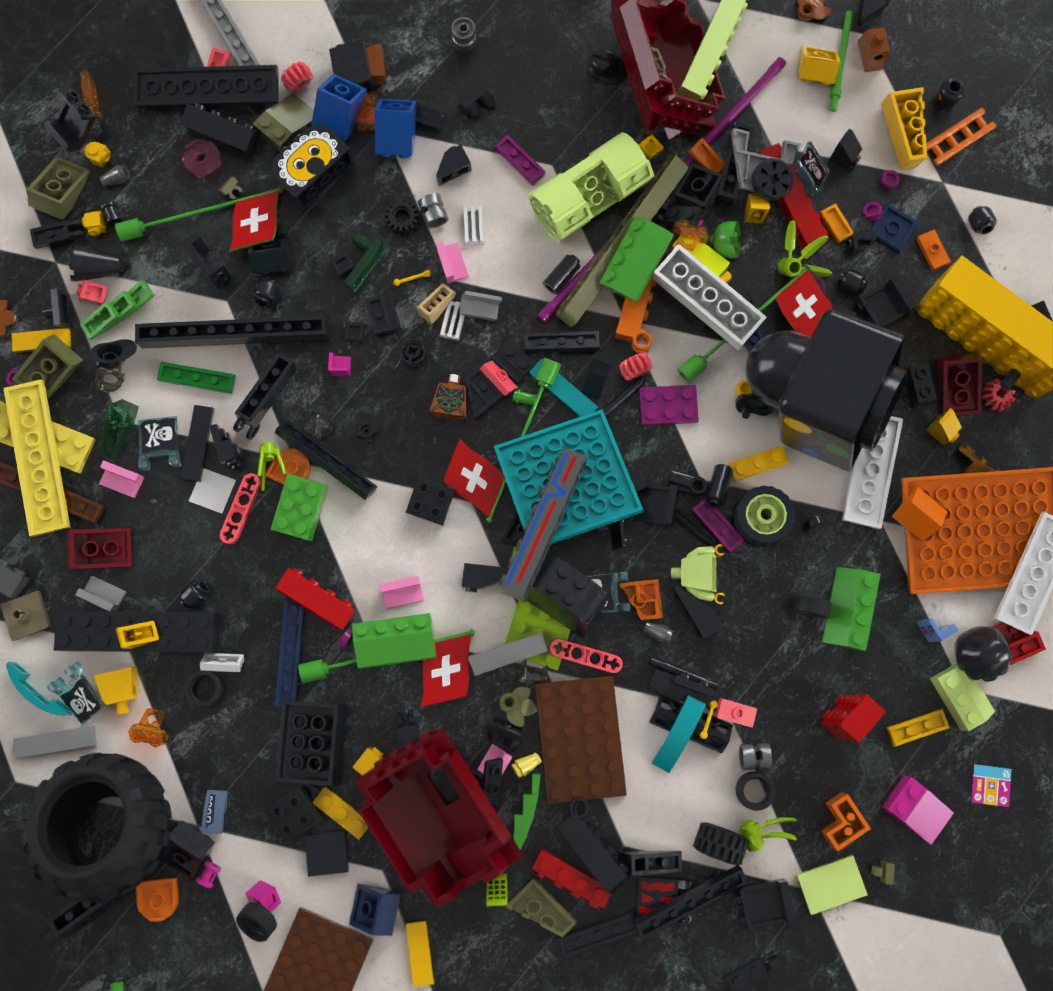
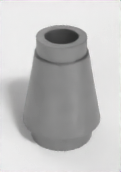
(115, 176)
(659, 632)

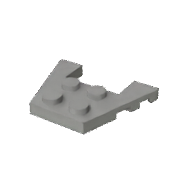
(747, 161)

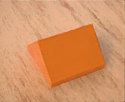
(920, 514)

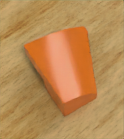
(645, 598)

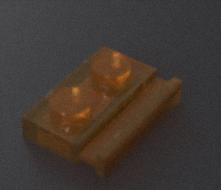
(89, 92)
(366, 115)

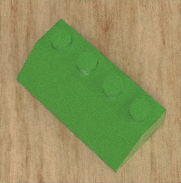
(636, 258)
(851, 608)
(394, 640)

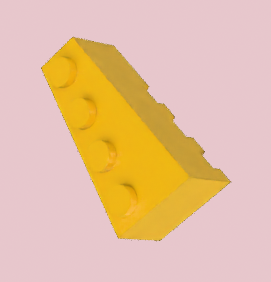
(906, 126)

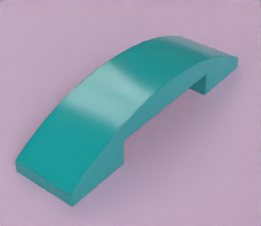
(18, 676)
(679, 734)

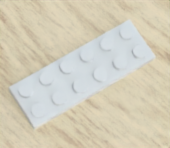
(872, 479)
(1031, 581)

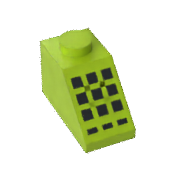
(497, 891)

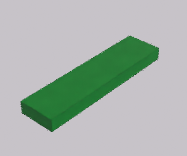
(196, 377)

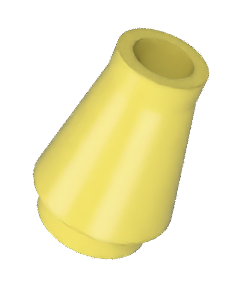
(525, 765)

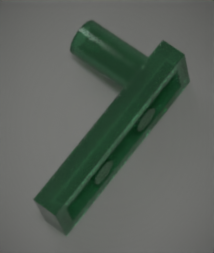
(374, 252)

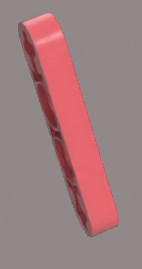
(236, 507)
(586, 652)

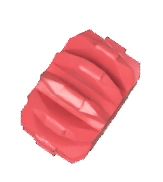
(296, 77)
(635, 366)
(1001, 401)

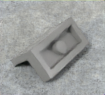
(479, 305)
(102, 594)

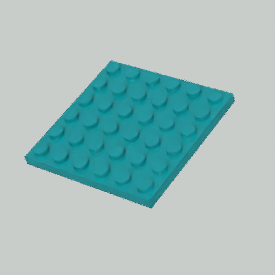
(603, 491)

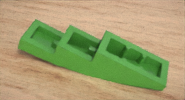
(117, 310)
(523, 820)

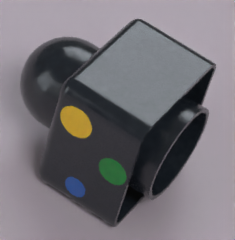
(830, 386)

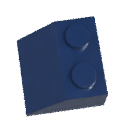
(374, 910)

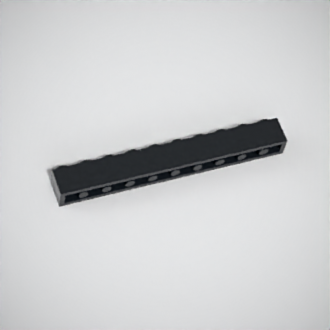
(232, 332)

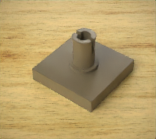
(25, 615)

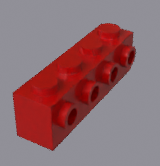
(314, 599)
(567, 875)

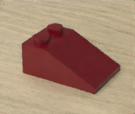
(960, 383)
(98, 548)

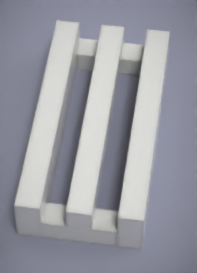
(473, 210)
(455, 337)
(222, 662)

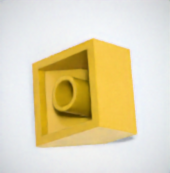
(818, 65)

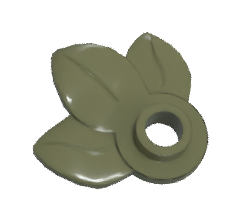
(521, 705)

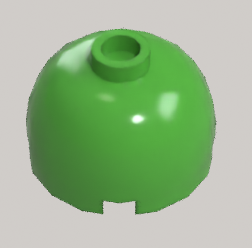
(726, 239)

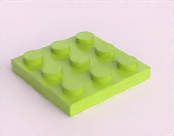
(530, 620)

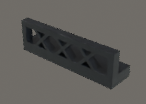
(665, 719)

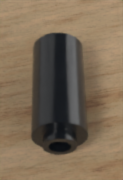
(562, 274)
(719, 485)

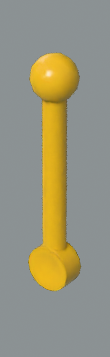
(396, 282)
(713, 704)

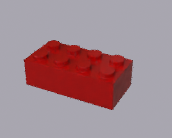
(852, 717)

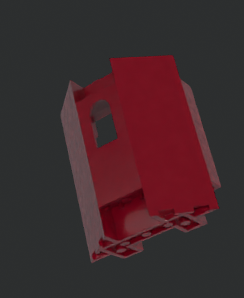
(678, 37)
(424, 837)

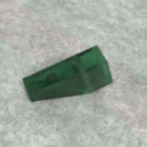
(117, 428)

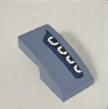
(214, 811)

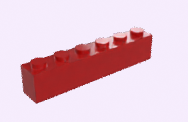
(798, 206)

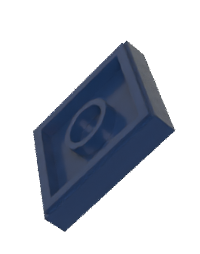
(893, 228)

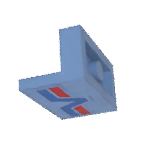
(935, 633)

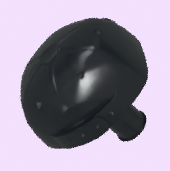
(983, 653)

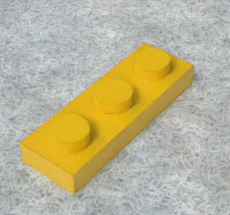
(758, 463)
(341, 812)

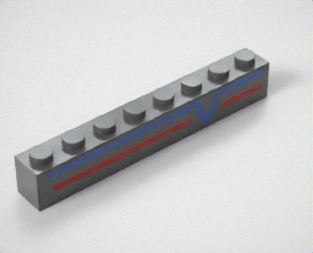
(544, 524)

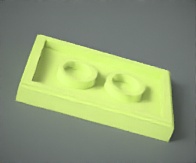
(831, 884)

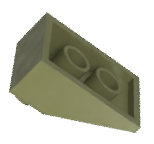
(284, 121)
(57, 187)
(49, 362)

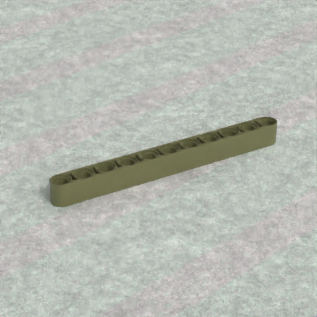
(646, 208)

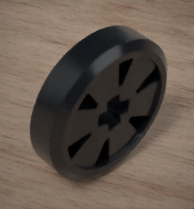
(782, 175)

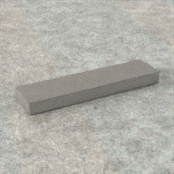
(508, 653)
(55, 742)

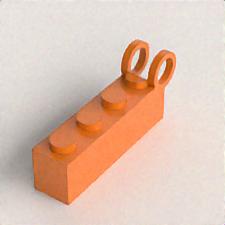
(631, 319)

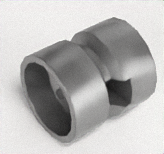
(463, 34)
(431, 207)
(748, 753)

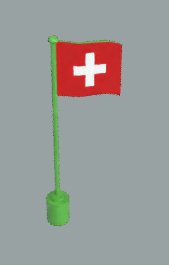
(252, 220)
(800, 304)
(477, 477)
(443, 676)

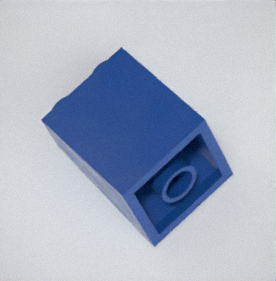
(338, 105)
(395, 127)

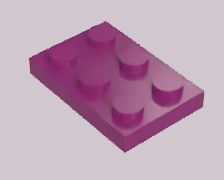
(668, 405)

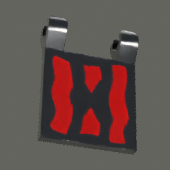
(657, 891)

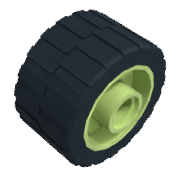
(776, 509)

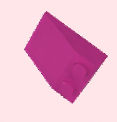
(917, 809)

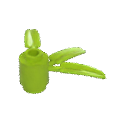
(792, 266)
(752, 831)

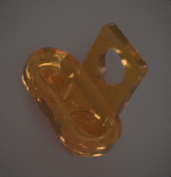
(688, 231)
(148, 732)

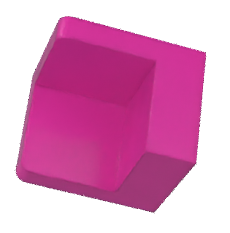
(339, 365)
(264, 895)

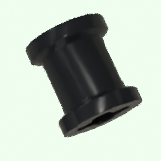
(111, 213)

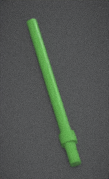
(835, 92)

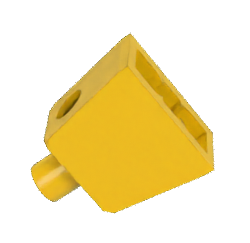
(118, 688)

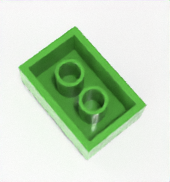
(299, 507)

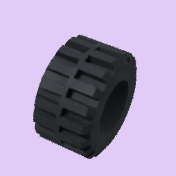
(721, 843)

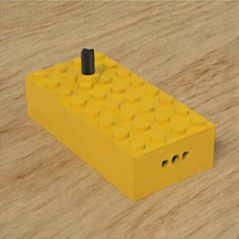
(993, 326)

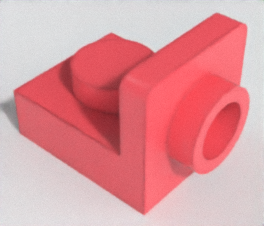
(91, 292)

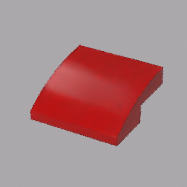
(1021, 643)

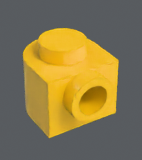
(97, 153)
(94, 223)

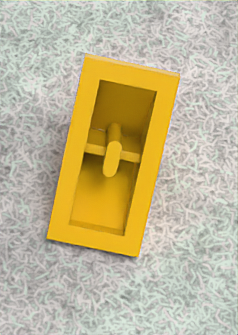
(137, 634)

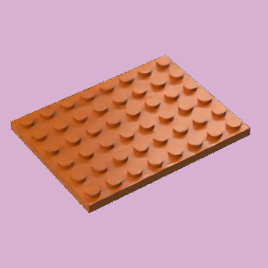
(983, 528)

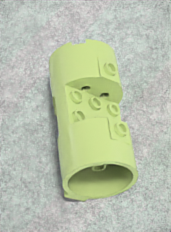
(590, 186)

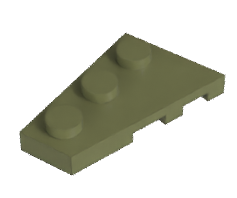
(540, 906)

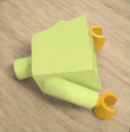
(699, 573)

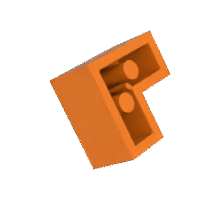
(848, 823)

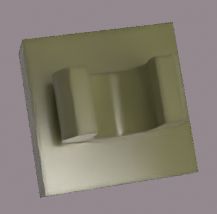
(228, 186)
(885, 872)

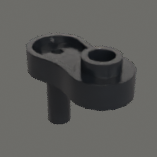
(750, 404)

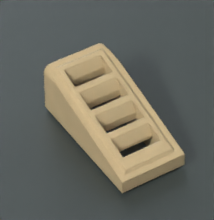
(427, 304)

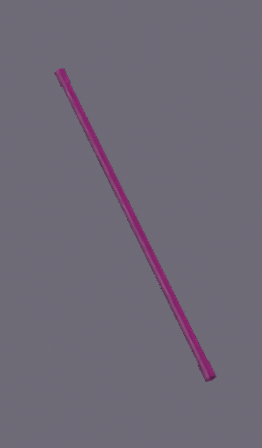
(772, 71)

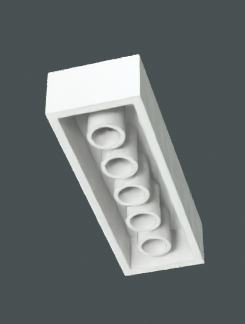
(708, 297)

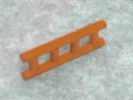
(962, 126)

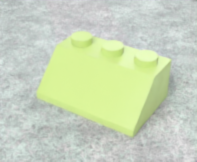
(962, 698)

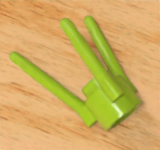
(267, 453)

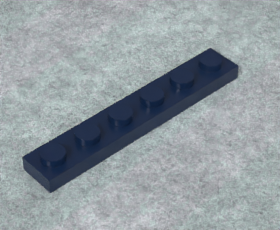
(289, 652)

